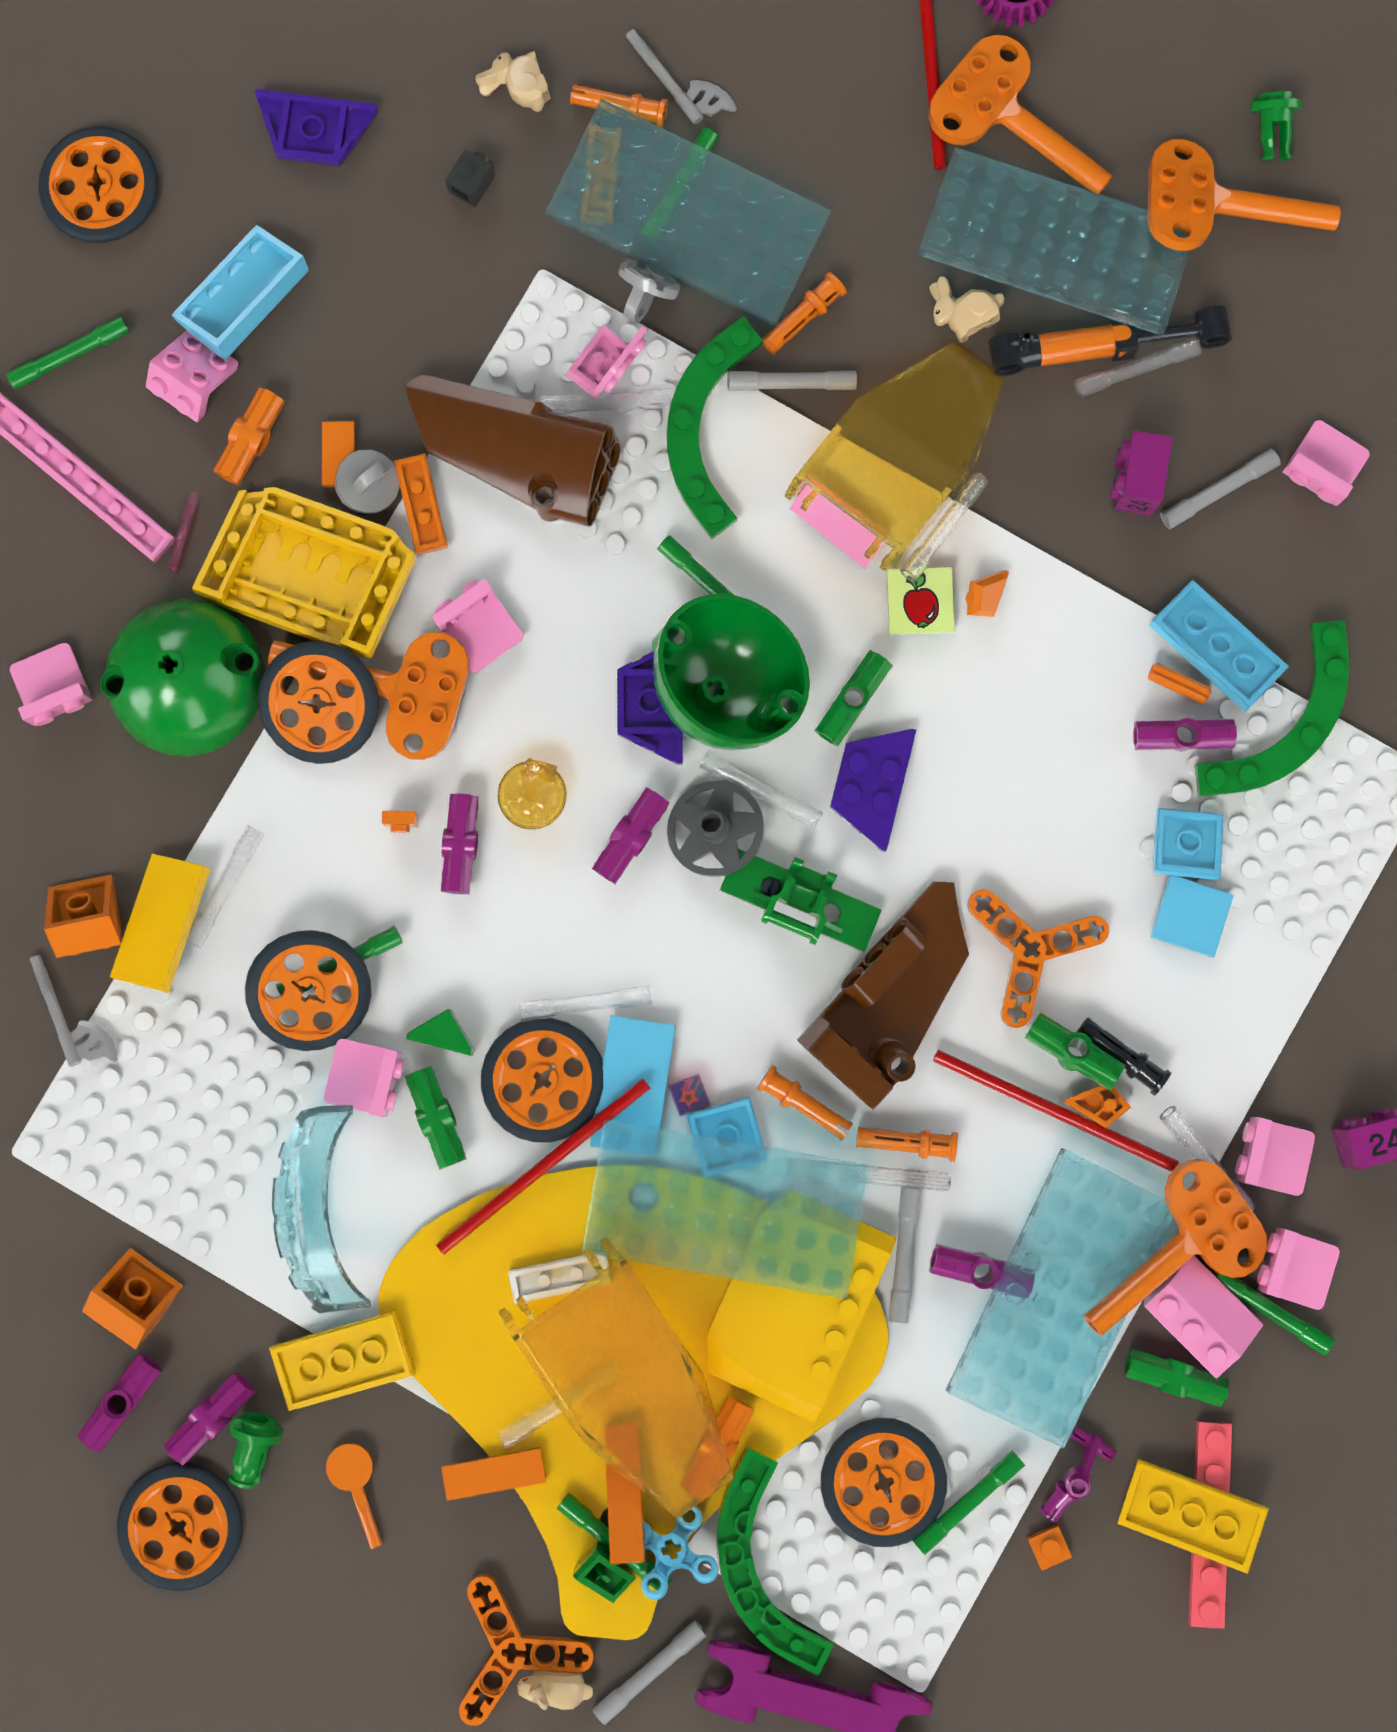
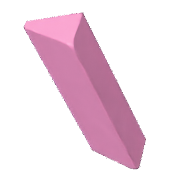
(836, 527)

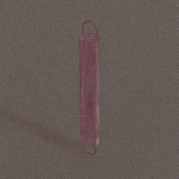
(172, 563)

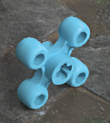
(686, 1558)

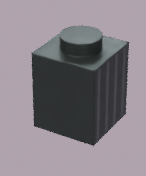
(470, 177)

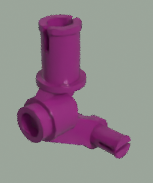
(1077, 1478)

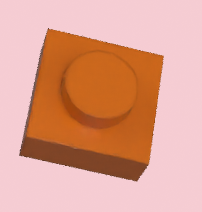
(400, 820)
(1049, 1547)

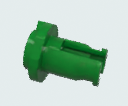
(1276, 109)
(254, 1436)

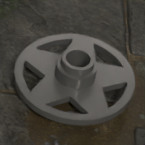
(715, 828)

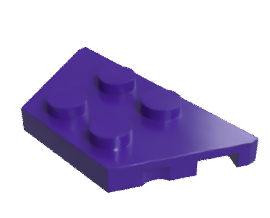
(314, 126)
(641, 713)
(872, 784)

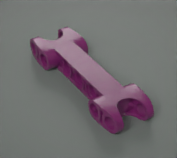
(802, 1698)

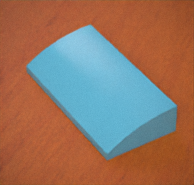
(241, 291)

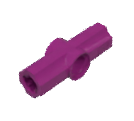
(1164, 736)
(630, 835)
(459, 844)
(961, 1266)
(107, 1418)
(209, 1418)

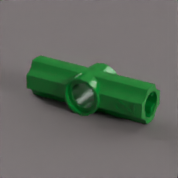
(864, 681)
(1093, 1062)
(435, 1117)
(1176, 1377)

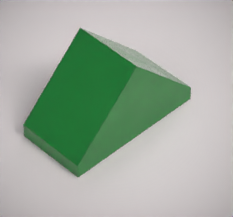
(443, 1032)
(601, 1576)

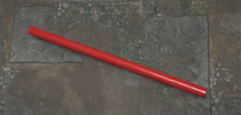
(932, 75)
(1055, 1111)
(542, 1166)

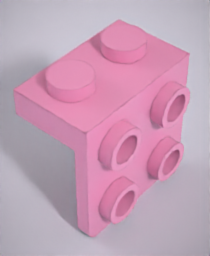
(605, 361)
(188, 374)
(1327, 463)
(478, 624)
(50, 685)
(364, 1077)
(1275, 1156)
(1298, 1268)

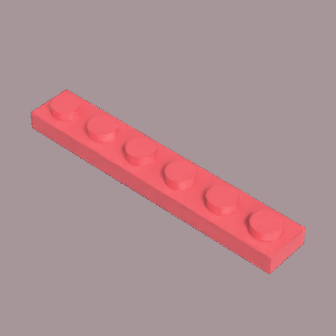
(1208, 1577)

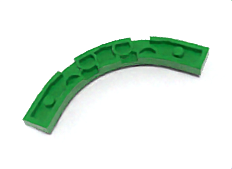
(685, 418)
(1306, 735)
(739, 1572)

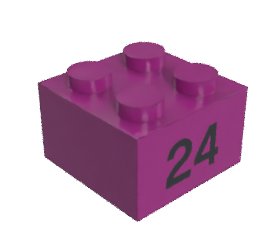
(1141, 473)
(1367, 1140)

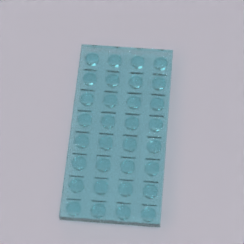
(688, 212)
(1053, 241)
(726, 1208)
(1031, 1346)

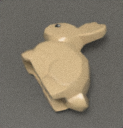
(521, 78)
(967, 313)
(554, 1689)

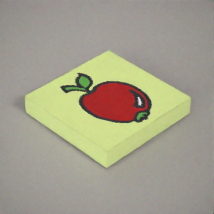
(920, 605)

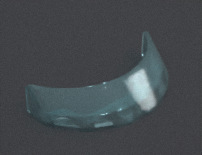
(302, 1211)

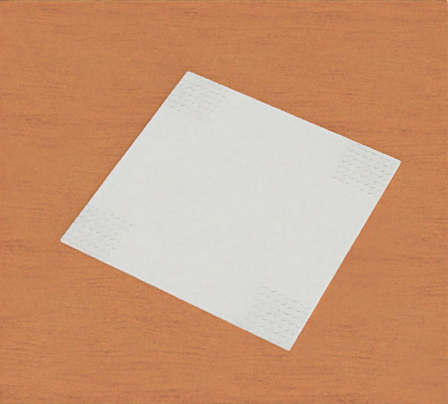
(1010, 788)

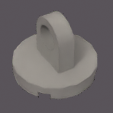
(646, 285)
(367, 482)

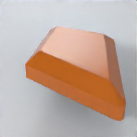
(985, 594)
(1099, 1105)

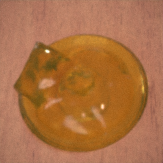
(532, 794)

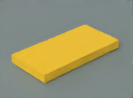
(160, 923)
(342, 1360)
(1193, 1515)

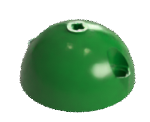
(726, 664)
(199, 702)

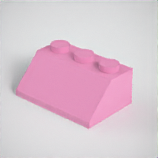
(1204, 1316)

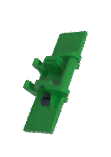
(807, 891)

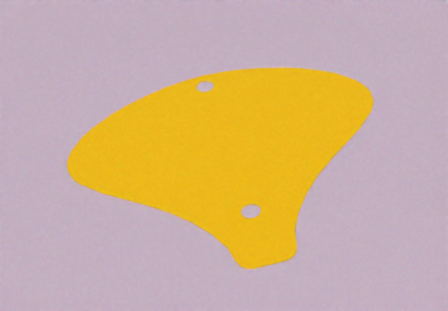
(485, 1382)

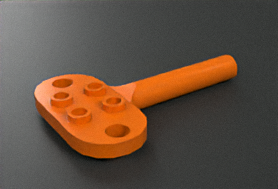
(985, 93)
(1187, 198)
(420, 694)
(1210, 1223)

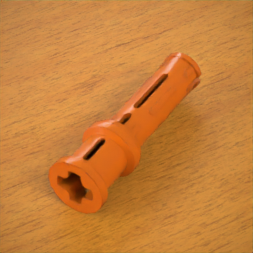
(647, 109)
(814, 304)
(790, 1094)
(924, 1144)

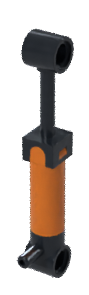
(1116, 340)

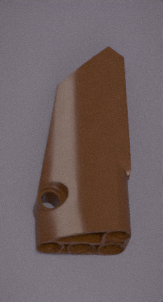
(518, 446)
(891, 998)

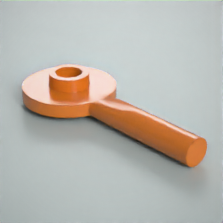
(349, 1470)

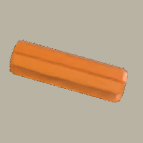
(1179, 683)

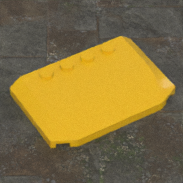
(306, 569)
(790, 1340)

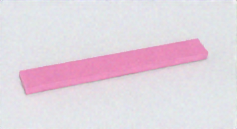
(83, 482)

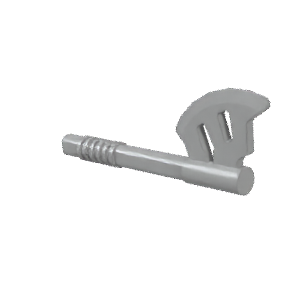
(684, 100)
(69, 1039)

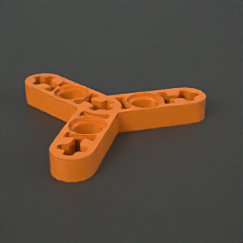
(1031, 964)
(500, 1661)

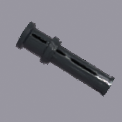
(1137, 1065)

